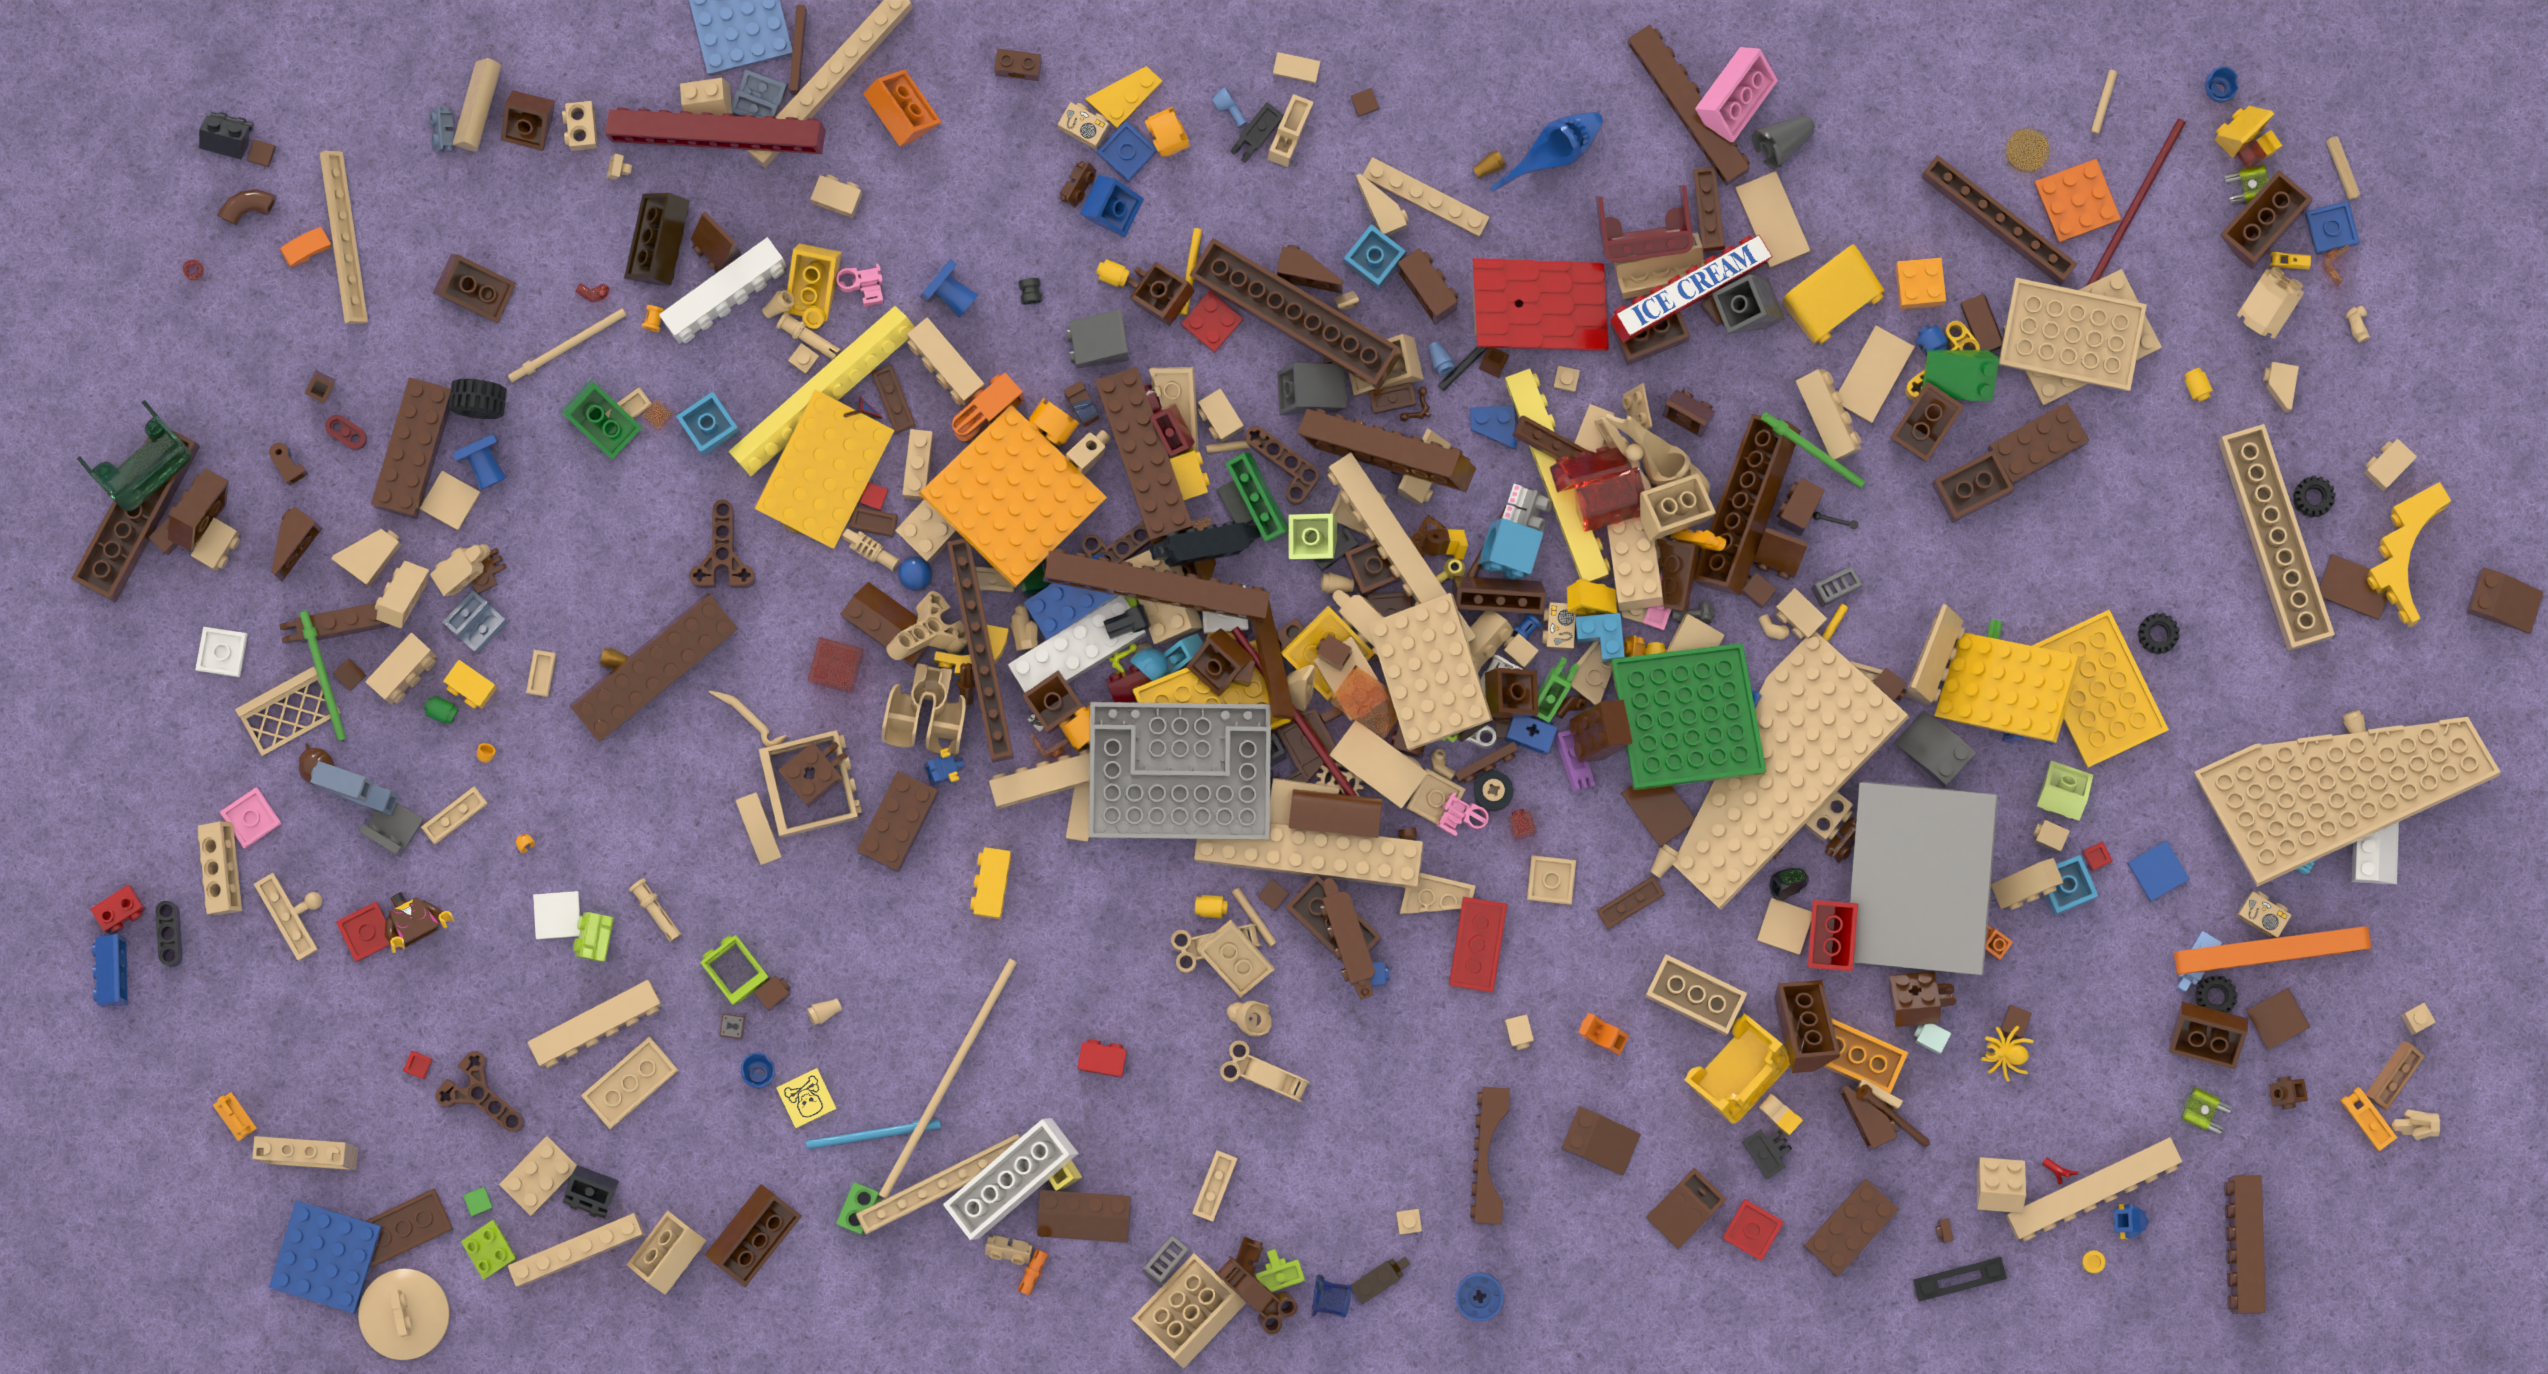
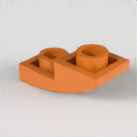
(304, 246)
(1997, 943)

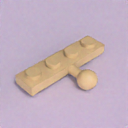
(1632, 452)
(287, 915)

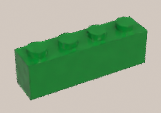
(1257, 497)

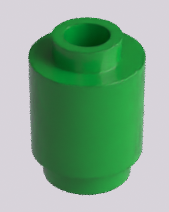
(440, 710)

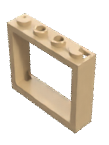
(849, 784)
(305, 1153)

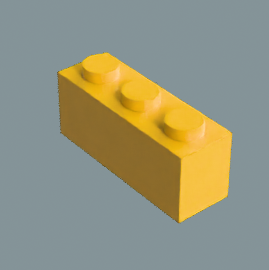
(991, 883)

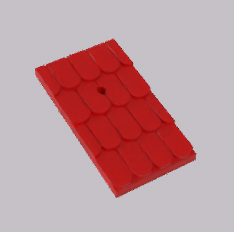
(1558, 302)

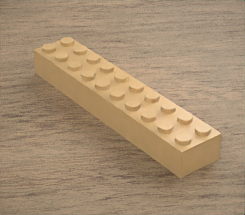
(2276, 537)
(1321, 854)

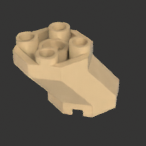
(2271, 302)

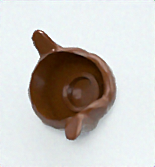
(309, 760)

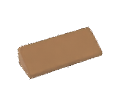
(2393, 1072)

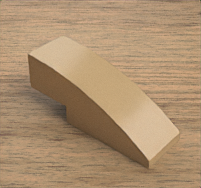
(1290, 130)
(758, 828)

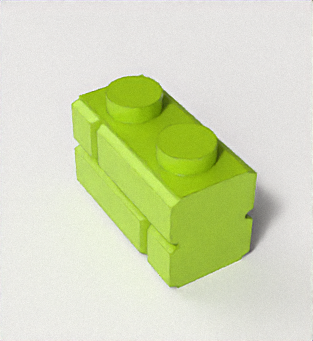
(593, 936)

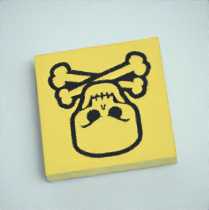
(806, 1098)

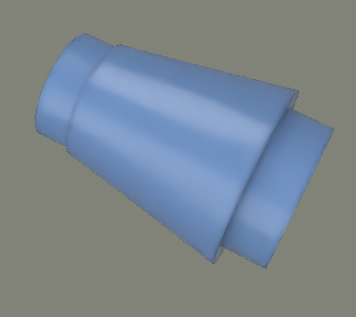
(1441, 359)

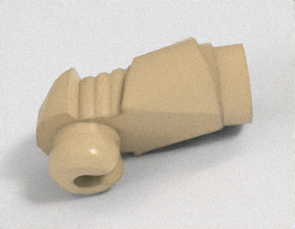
(2358, 328)

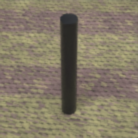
(1446, 382)

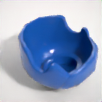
(2225, 77)
(915, 573)
(753, 1062)

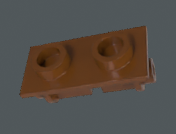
(1074, 192)
(1839, 847)
(1248, 1252)

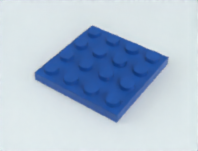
(325, 1257)

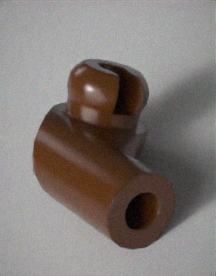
(1571, 703)

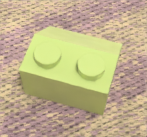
(1312, 536)
(2065, 790)

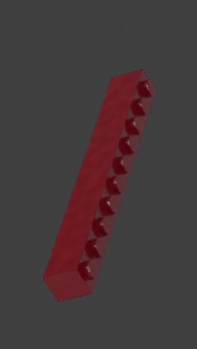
(715, 131)

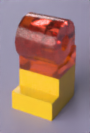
(2259, 149)

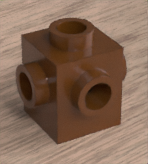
(2288, 1092)

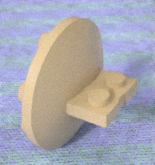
(404, 1314)

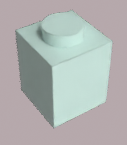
(1932, 1037)

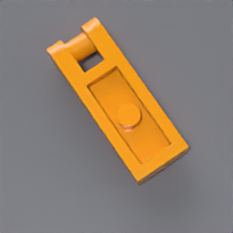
(1704, 539)
(2369, 1119)

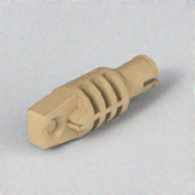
(870, 549)

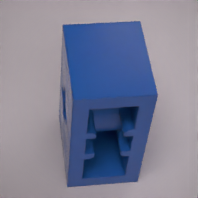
(1538, 742)

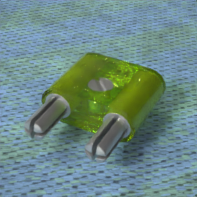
(2252, 182)
(2201, 1109)

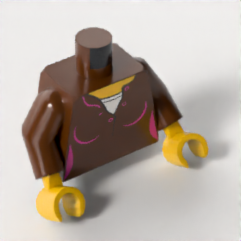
(413, 921)

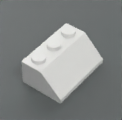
(2376, 857)

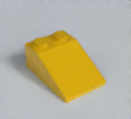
(2243, 129)
(813, 278)

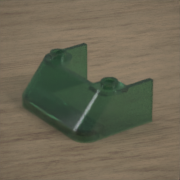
(146, 468)

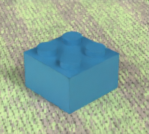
(1374, 257)
(708, 424)
(2076, 887)

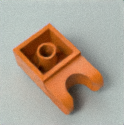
(986, 407)

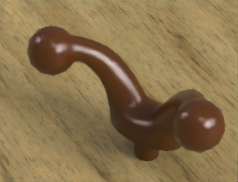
(1425, 408)

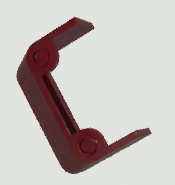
(1650, 243)

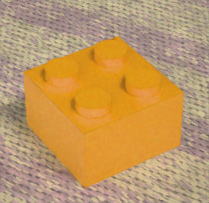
(1920, 283)

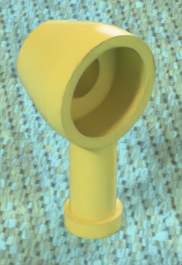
(1448, 572)

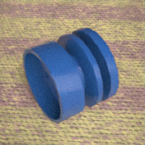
(1491, 1303)

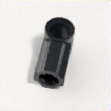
(1132, 620)

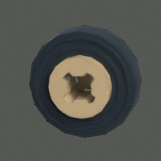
(1495, 798)

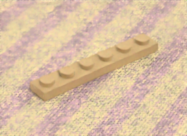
(1426, 197)

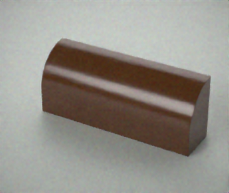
(1499, 594)
(1335, 813)

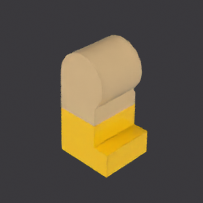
(1780, 1114)

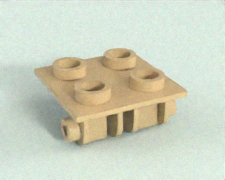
(1637, 406)

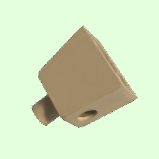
(1086, 458)

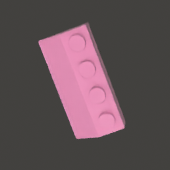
(1737, 93)

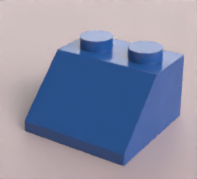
(1111, 205)

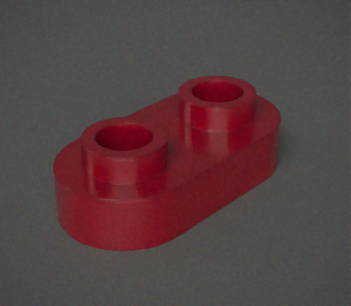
(346, 432)

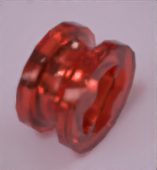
(193, 263)

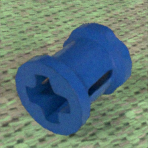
(1527, 626)

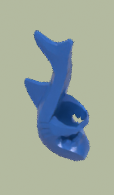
(1557, 145)

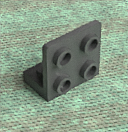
(393, 831)

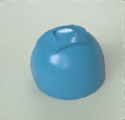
(1151, 663)

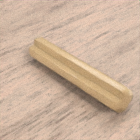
(2343, 168)

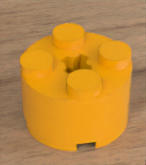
(1168, 132)
(1053, 421)
(1078, 729)

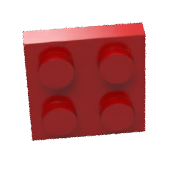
(1212, 321)
(364, 931)
(1752, 1230)

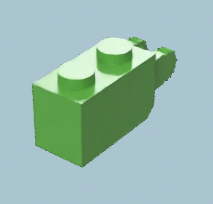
(1554, 689)

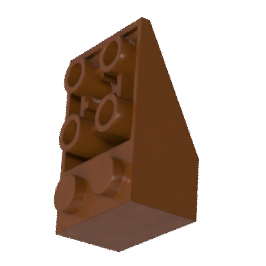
(1686, 1208)

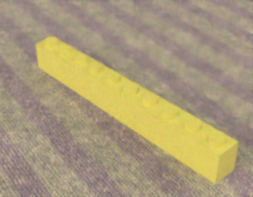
(832, 380)
(1582, 545)

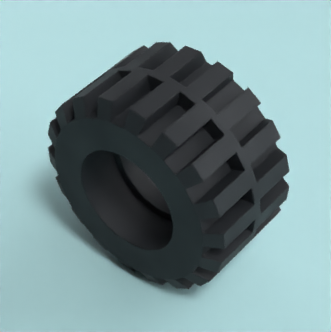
(477, 398)

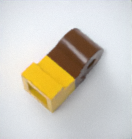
(1445, 542)

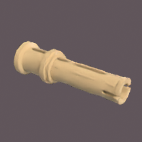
(799, 331)
(649, 901)

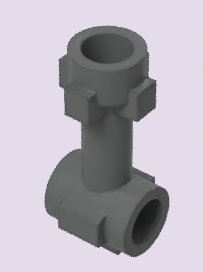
(1705, 613)

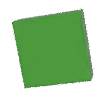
(478, 1201)

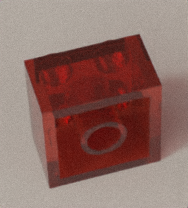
(835, 665)

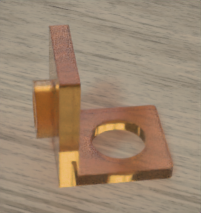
(2331, 257)
(1418, 538)
(1054, 751)

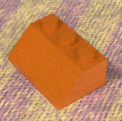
(901, 107)

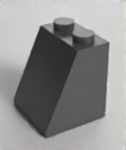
(1748, 305)
(1098, 340)
(1311, 387)

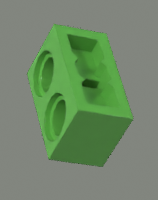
(853, 1206)

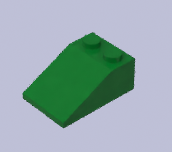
(1962, 373)
(588, 415)

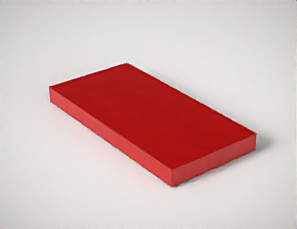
(1478, 944)

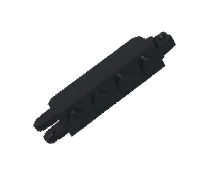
(1204, 544)

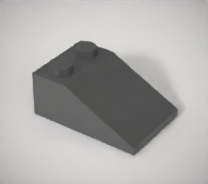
(1935, 748)

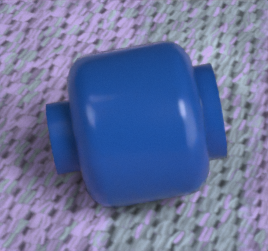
(1931, 339)

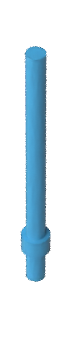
(871, 1134)

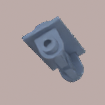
(441, 137)

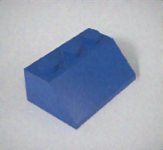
(110, 970)

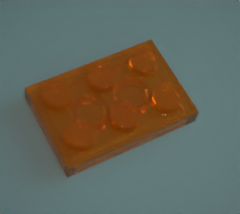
(1366, 701)

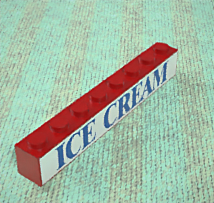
(1691, 288)

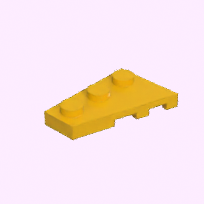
(1124, 96)

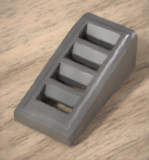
(1820, 595)
(1157, 1279)

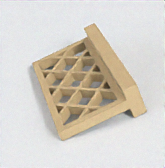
(272, 697)

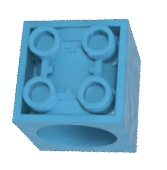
(1510, 549)

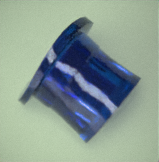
(1330, 1298)

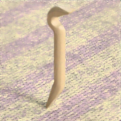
(750, 717)

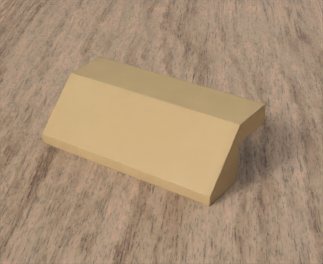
(1643, 275)

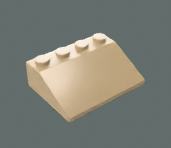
(1935, 655)
(1189, 1312)

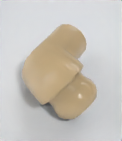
(1772, 630)
(1439, 764)

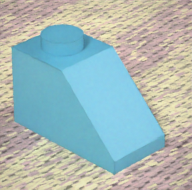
(1182, 652)

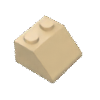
(706, 96)

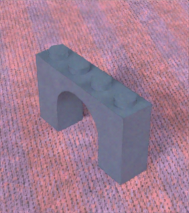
(354, 788)

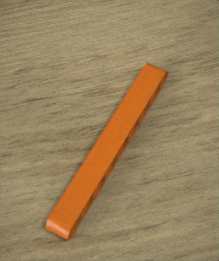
(2272, 950)

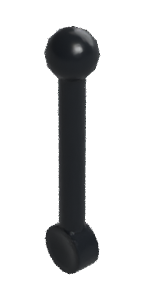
(1853, 524)

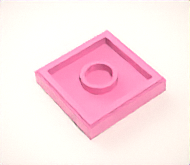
(251, 817)

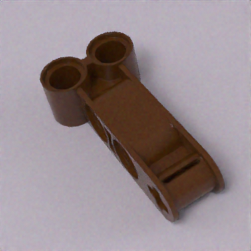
(1257, 1295)

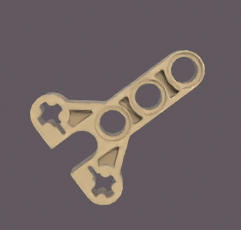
(929, 630)

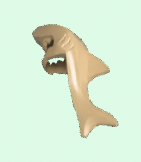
(1660, 459)

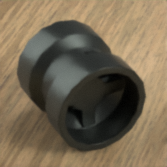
(1030, 291)

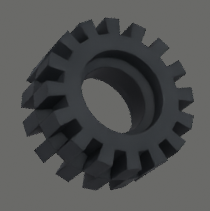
(2314, 483)
(2161, 620)
(2216, 982)

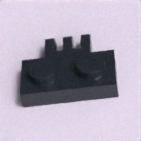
(1766, 1152)

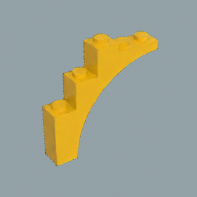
(2393, 574)

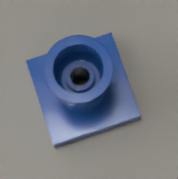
(950, 290)
(482, 461)

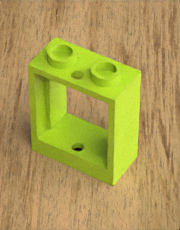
(749, 987)

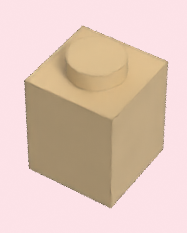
(1520, 650)
(2050, 836)
(2418, 1018)
(1519, 1032)

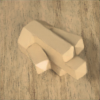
(1024, 629)
(2418, 1124)

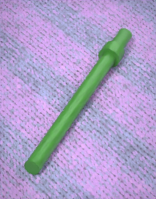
(1782, 428)
(310, 634)

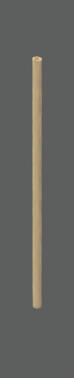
(948, 1077)

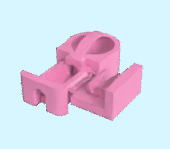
(868, 280)
(1457, 815)

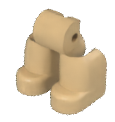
(904, 709)

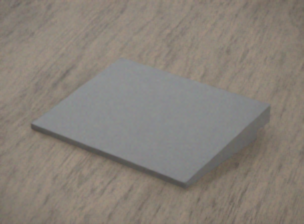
(1179, 770)
(1923, 876)

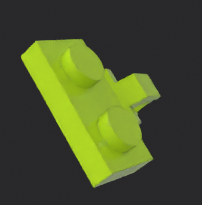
(1279, 1273)

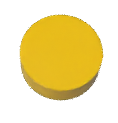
(813, 317)
(2093, 1261)

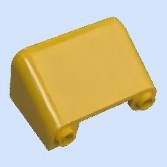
(1833, 294)
(1740, 1070)

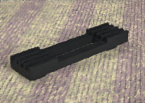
(1991, 1271)

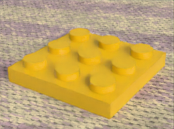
(1303, 647)

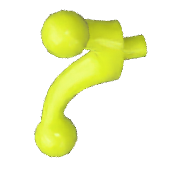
(1116, 660)

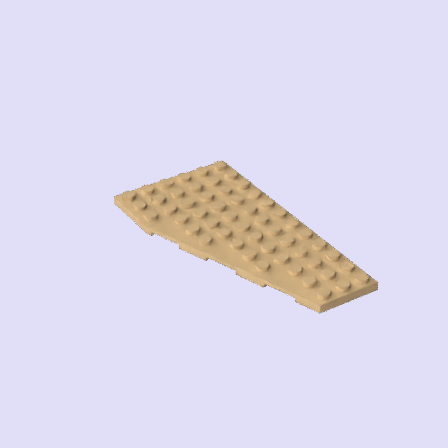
(1815, 731)
(2328, 791)

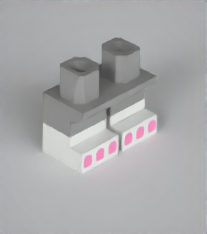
(1526, 506)

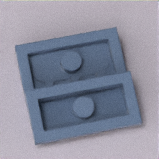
(763, 87)
(468, 614)

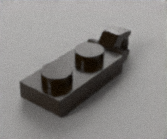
(1379, 1279)

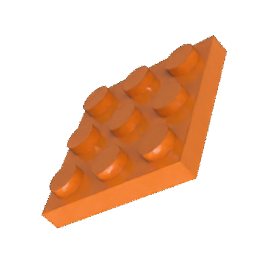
(2077, 200)

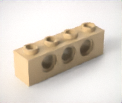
(219, 868)

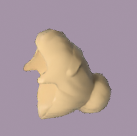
(1241, 1012)

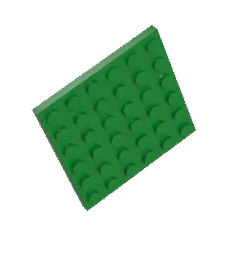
(1689, 716)

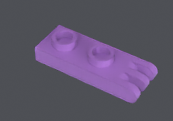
(1578, 773)

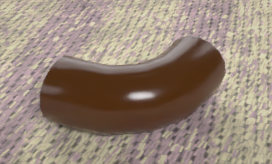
(246, 202)

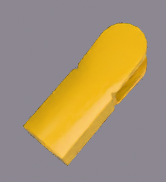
(2294, 261)

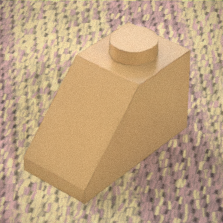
(2281, 383)
(1301, 686)

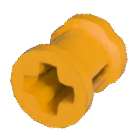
(652, 318)

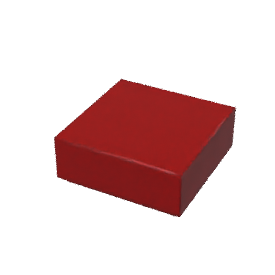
(874, 496)
(2097, 856)
(417, 1065)

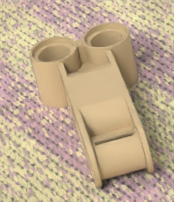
(1190, 948)
(1264, 1074)

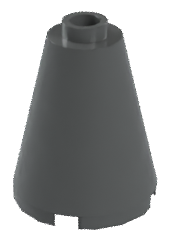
(1782, 139)

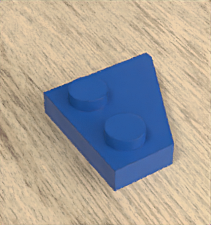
(1495, 423)

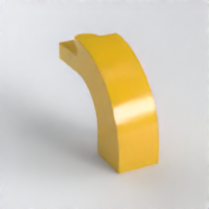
(998, 640)

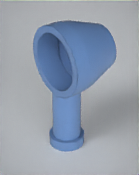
(1224, 102)

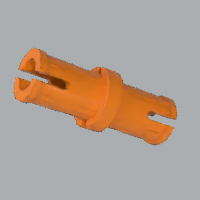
(1032, 1272)

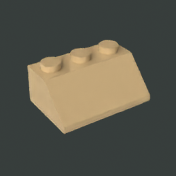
(1415, 489)
(1675, 507)
(666, 1252)

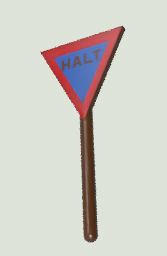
(865, 408)

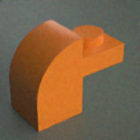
(1603, 1034)

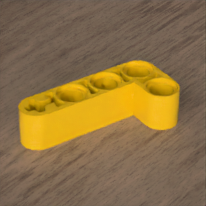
(1956, 343)

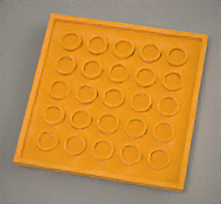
(1012, 496)

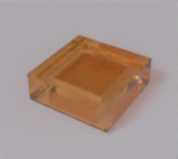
(657, 414)

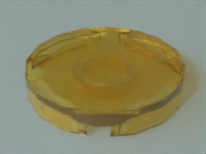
(2027, 150)

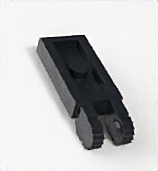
(1258, 130)

